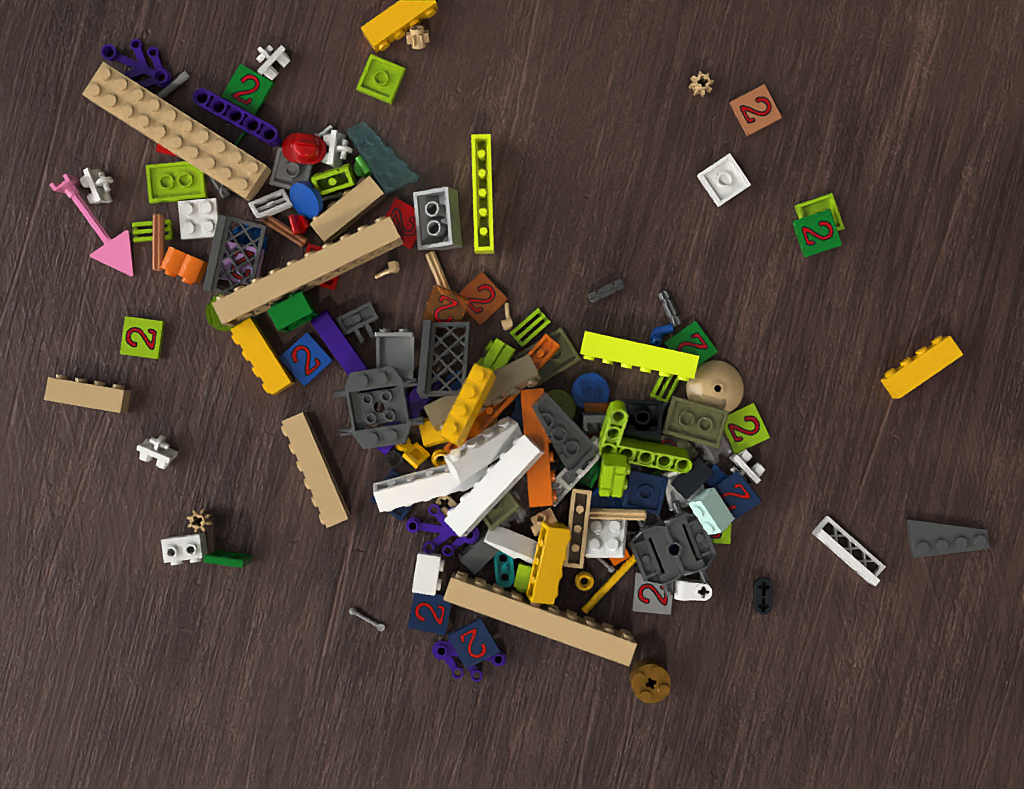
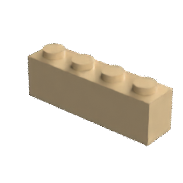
(348, 209)
(87, 395)
(578, 524)

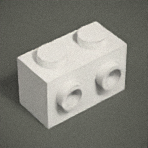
(184, 547)
(427, 573)

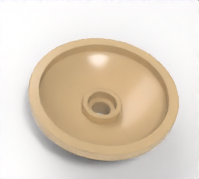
(712, 374)

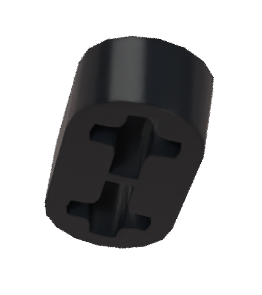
(767, 596)

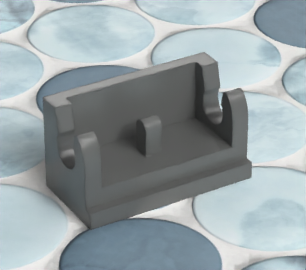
(593, 421)
(477, 553)

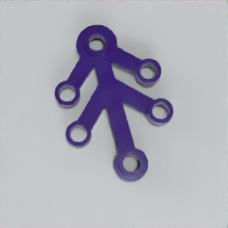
(141, 67)
(445, 530)
(450, 651)

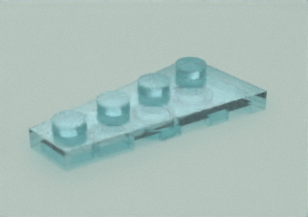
(385, 166)

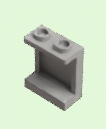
(396, 350)

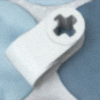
(687, 590)

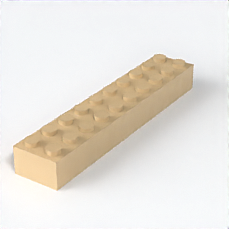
(177, 132)
(308, 272)
(541, 618)

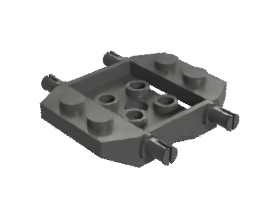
(363, 410)
(665, 534)

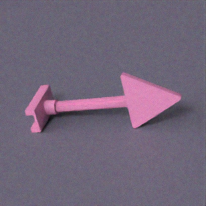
(114, 252)

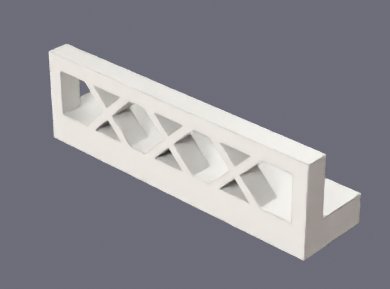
(846, 556)

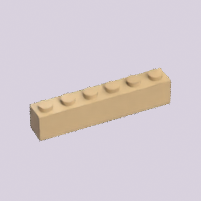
(315, 469)

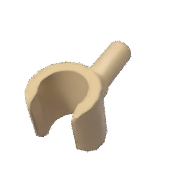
(393, 268)
(507, 323)

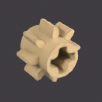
(417, 37)
(704, 79)
(196, 515)

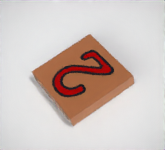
(755, 110)

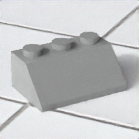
(437, 219)

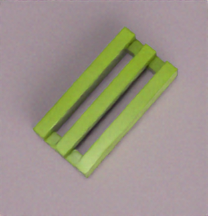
(136, 231)
(542, 316)
(659, 397)

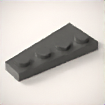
(566, 437)

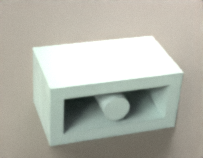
(711, 511)

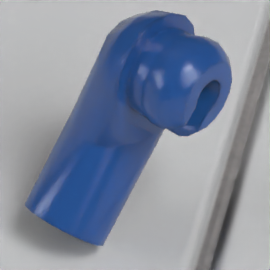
(658, 333)

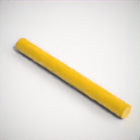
(609, 584)

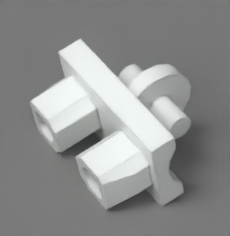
(279, 56)
(337, 148)
(98, 184)
(158, 449)
(740, 461)

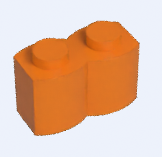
(184, 265)

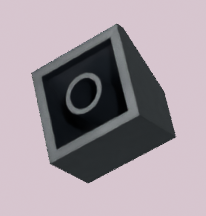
(644, 420)

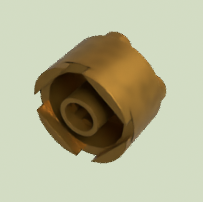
(653, 691)

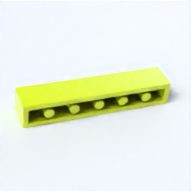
(482, 194)
(640, 355)

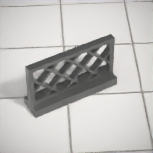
(219, 248)
(427, 355)

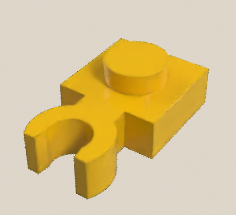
(414, 454)

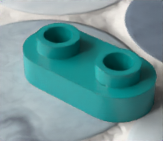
(504, 567)

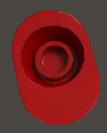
(304, 148)

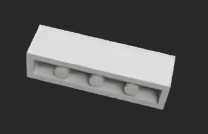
(482, 449)

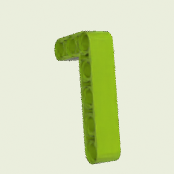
(637, 447)

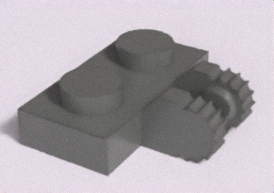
(357, 319)

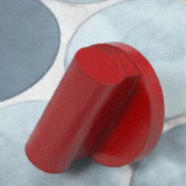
(298, 224)

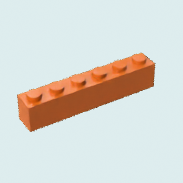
(540, 475)

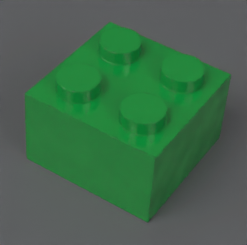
(292, 312)

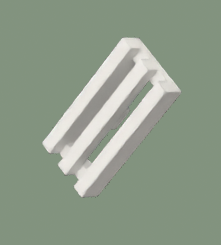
(259, 214)

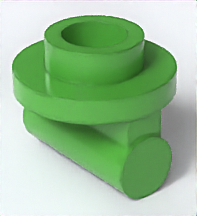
(361, 168)

